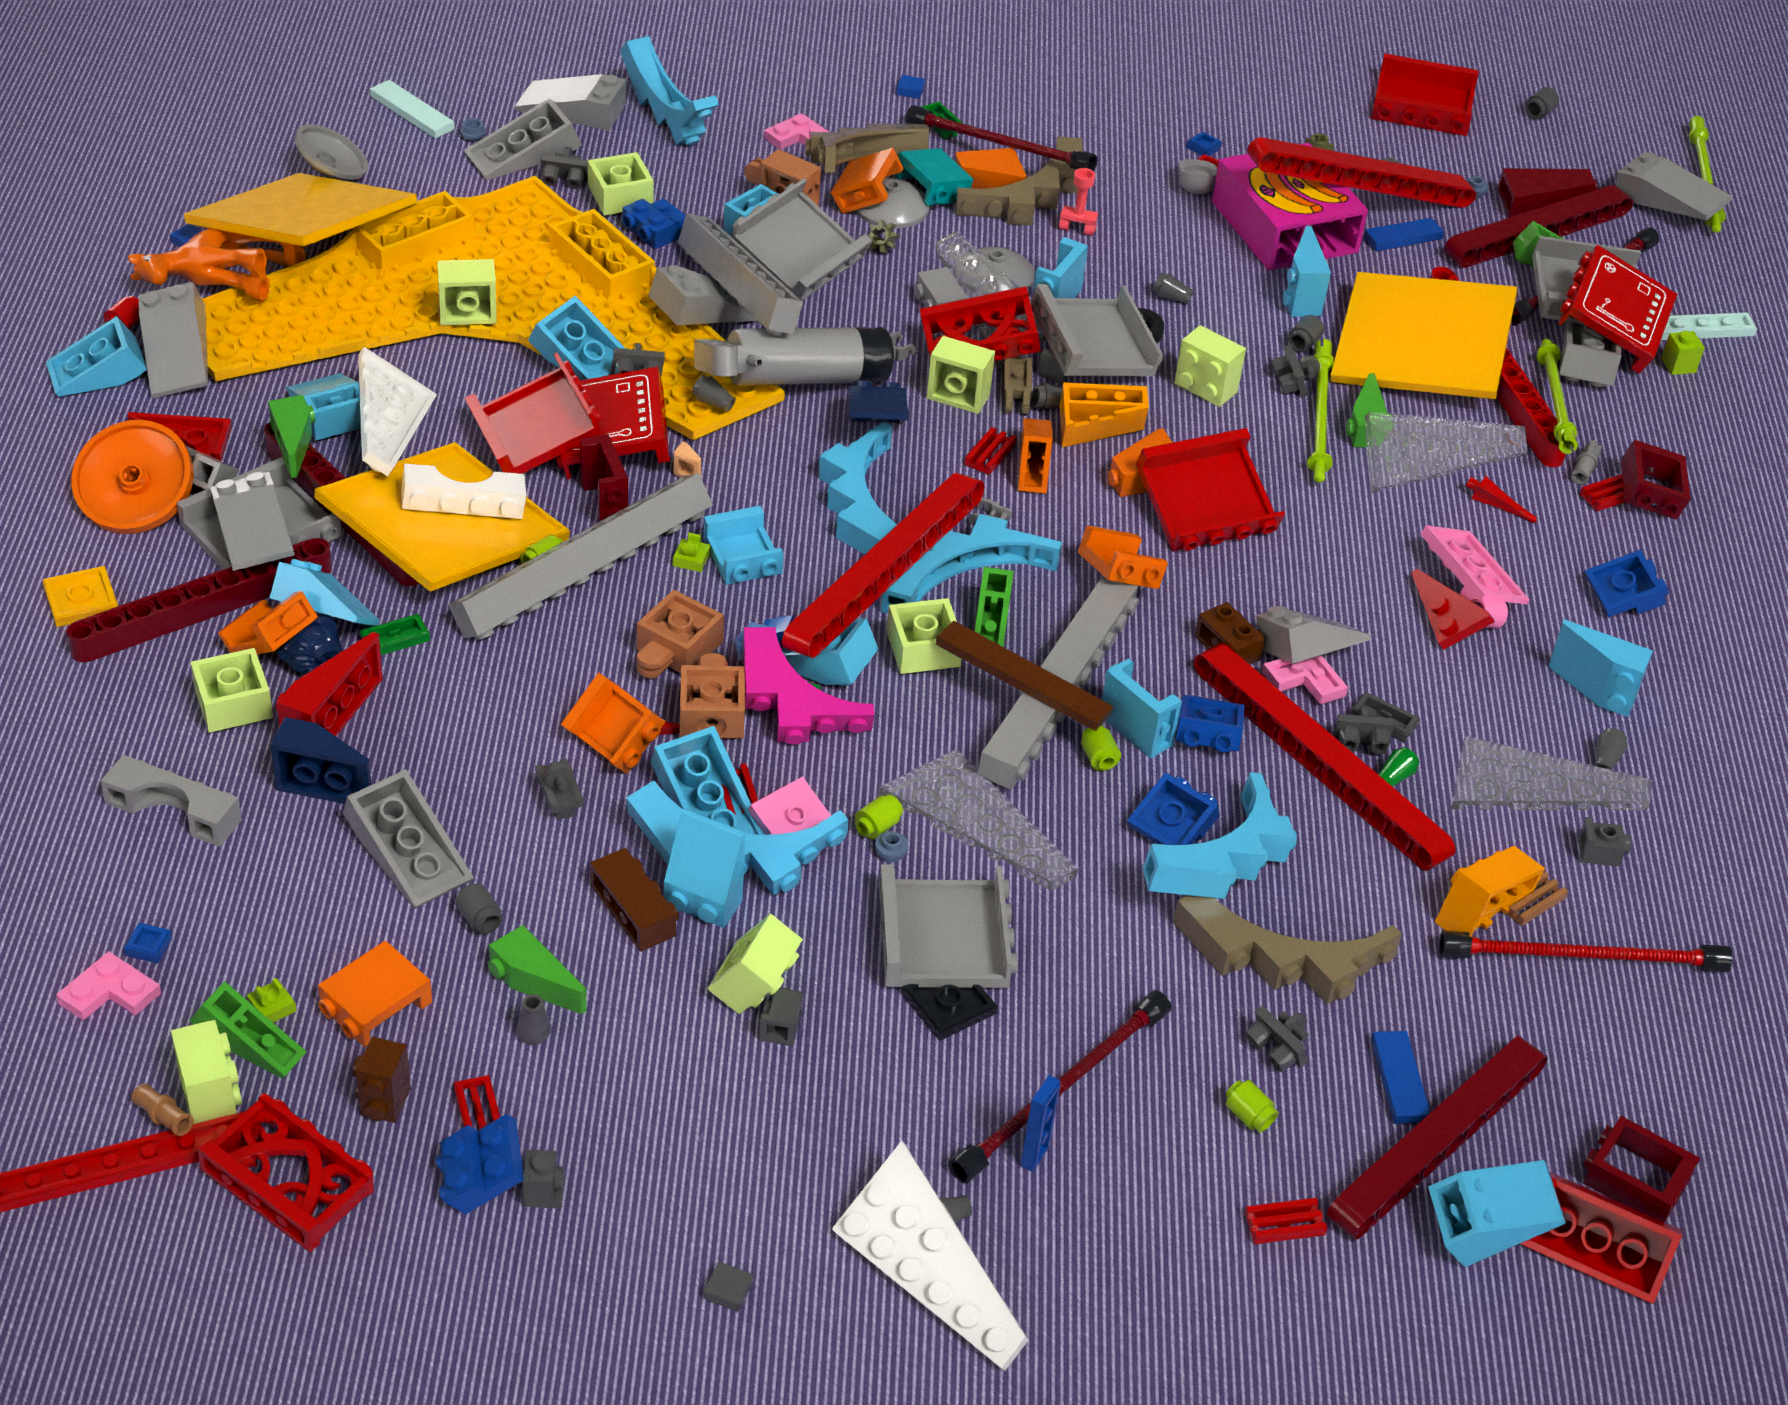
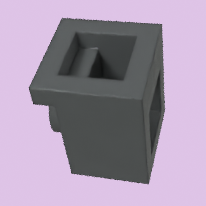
(1603, 843)
(781, 1017)
(543, 1180)

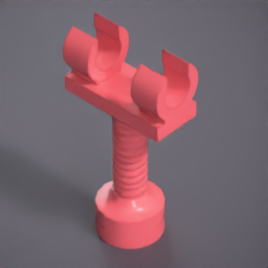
(1083, 179)

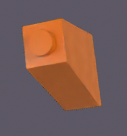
(991, 167)
(1035, 455)
(1123, 471)

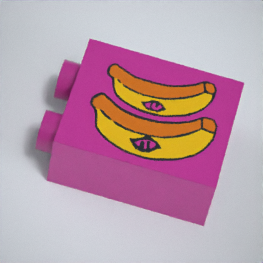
(1275, 209)

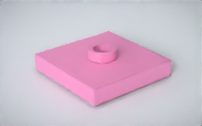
(789, 809)

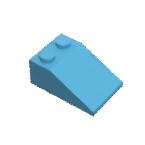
(1307, 278)
(577, 338)
(97, 361)
(321, 590)
(841, 659)
(1600, 666)
(706, 869)

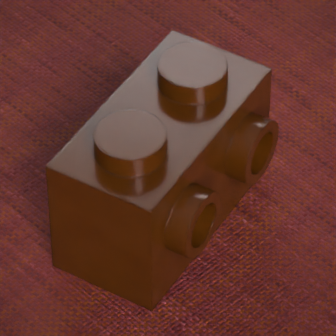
(1229, 627)
(382, 1079)

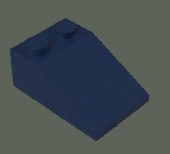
(877, 403)
(316, 762)

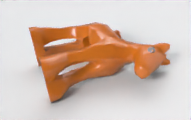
(208, 256)

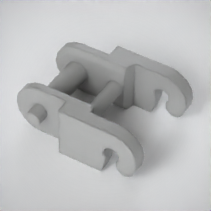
(901, 352)
(994, 510)

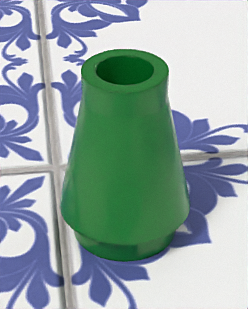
(1399, 766)

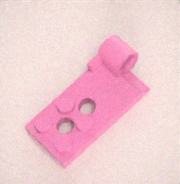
(1476, 569)

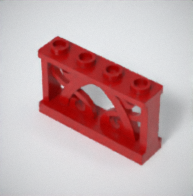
(993, 309)
(292, 1138)

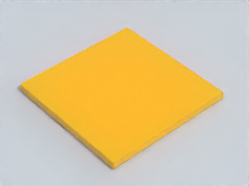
(300, 209)
(1425, 334)
(431, 544)

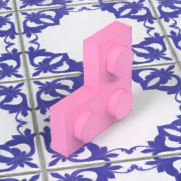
(792, 131)
(1313, 673)
(108, 980)

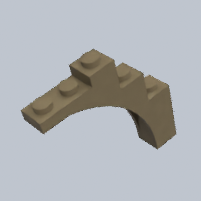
(854, 143)
(1019, 199)
(1281, 959)

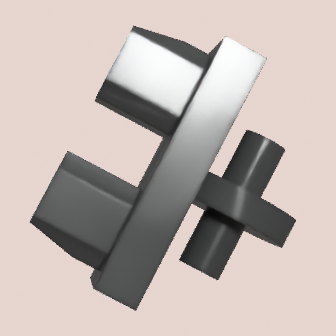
(566, 167)
(635, 359)
(1293, 372)
(1364, 730)
(560, 788)
(1283, 1034)

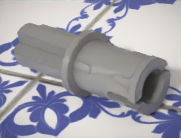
(1586, 463)

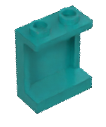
(936, 173)

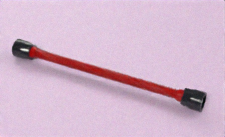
(1708, 957)

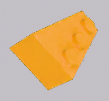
(1100, 411)
(1488, 888)

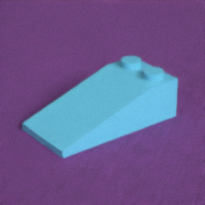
(692, 775)

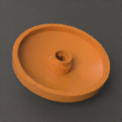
(132, 476)

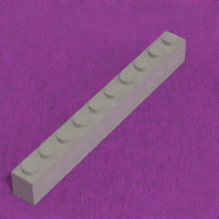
(740, 274)
(579, 556)
(1072, 659)

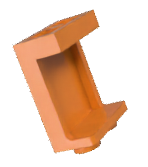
(863, 178)
(1116, 557)
(268, 627)
(613, 723)
(372, 991)

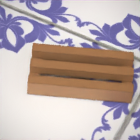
(1557, 896)

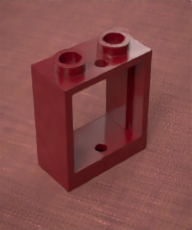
(1661, 464)
(1629, 1190)

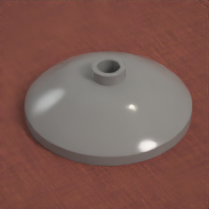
(330, 152)
(903, 206)
(1011, 264)

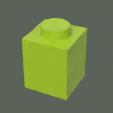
(1682, 352)

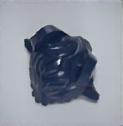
(311, 645)

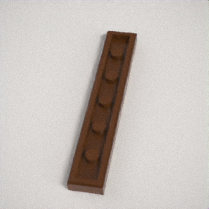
(1024, 675)

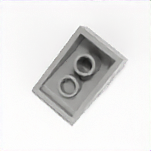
(1302, 636)

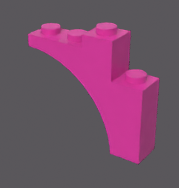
(798, 704)

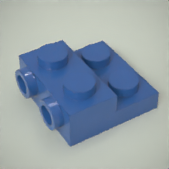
(654, 222)
(1627, 584)
(1210, 723)
(1174, 812)
(480, 1163)

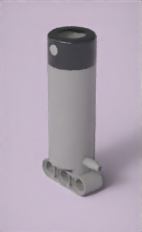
(798, 358)

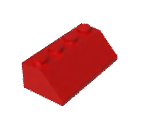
(1609, 1241)

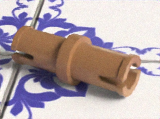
(162, 1109)

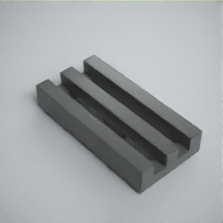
(1404, 721)

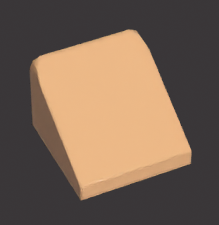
(686, 461)

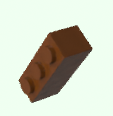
(633, 899)

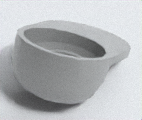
(1197, 176)

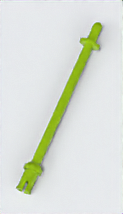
(1699, 135)
(1564, 431)
(1319, 460)

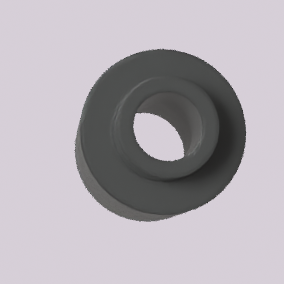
(1542, 103)
(1306, 333)
(479, 908)

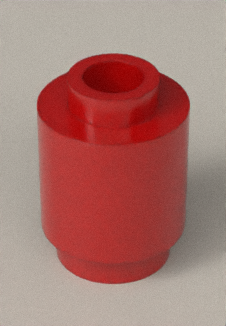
(126, 309)

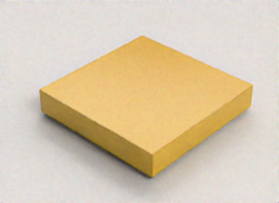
(79, 595)

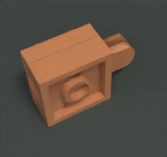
(783, 169)
(676, 634)
(712, 697)

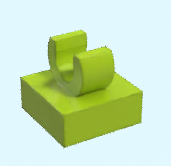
(691, 553)
(272, 1000)

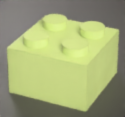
(619, 182)
(467, 292)
(1210, 365)
(960, 374)
(914, 632)
(231, 690)
(756, 965)
(206, 1071)

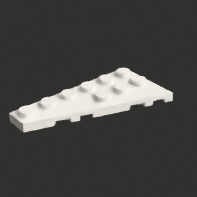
(389, 410)
(919, 1246)

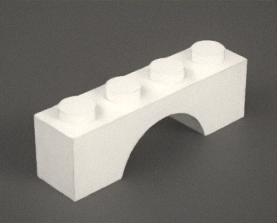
(429, 490)

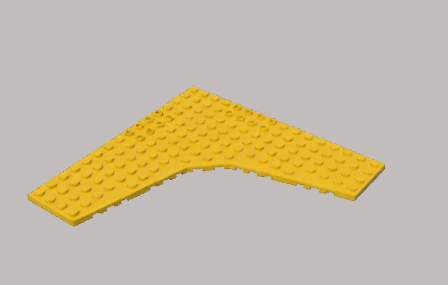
(384, 291)

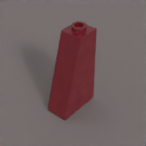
(1534, 188)

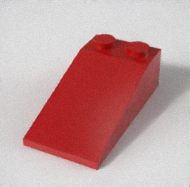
(335, 688)

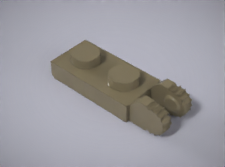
(1017, 382)

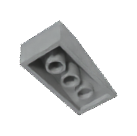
(583, 99)
(524, 141)
(1668, 187)
(694, 298)
(174, 339)
(1588, 356)
(251, 520)
(406, 839)

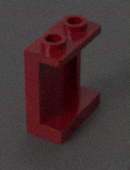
(603, 471)

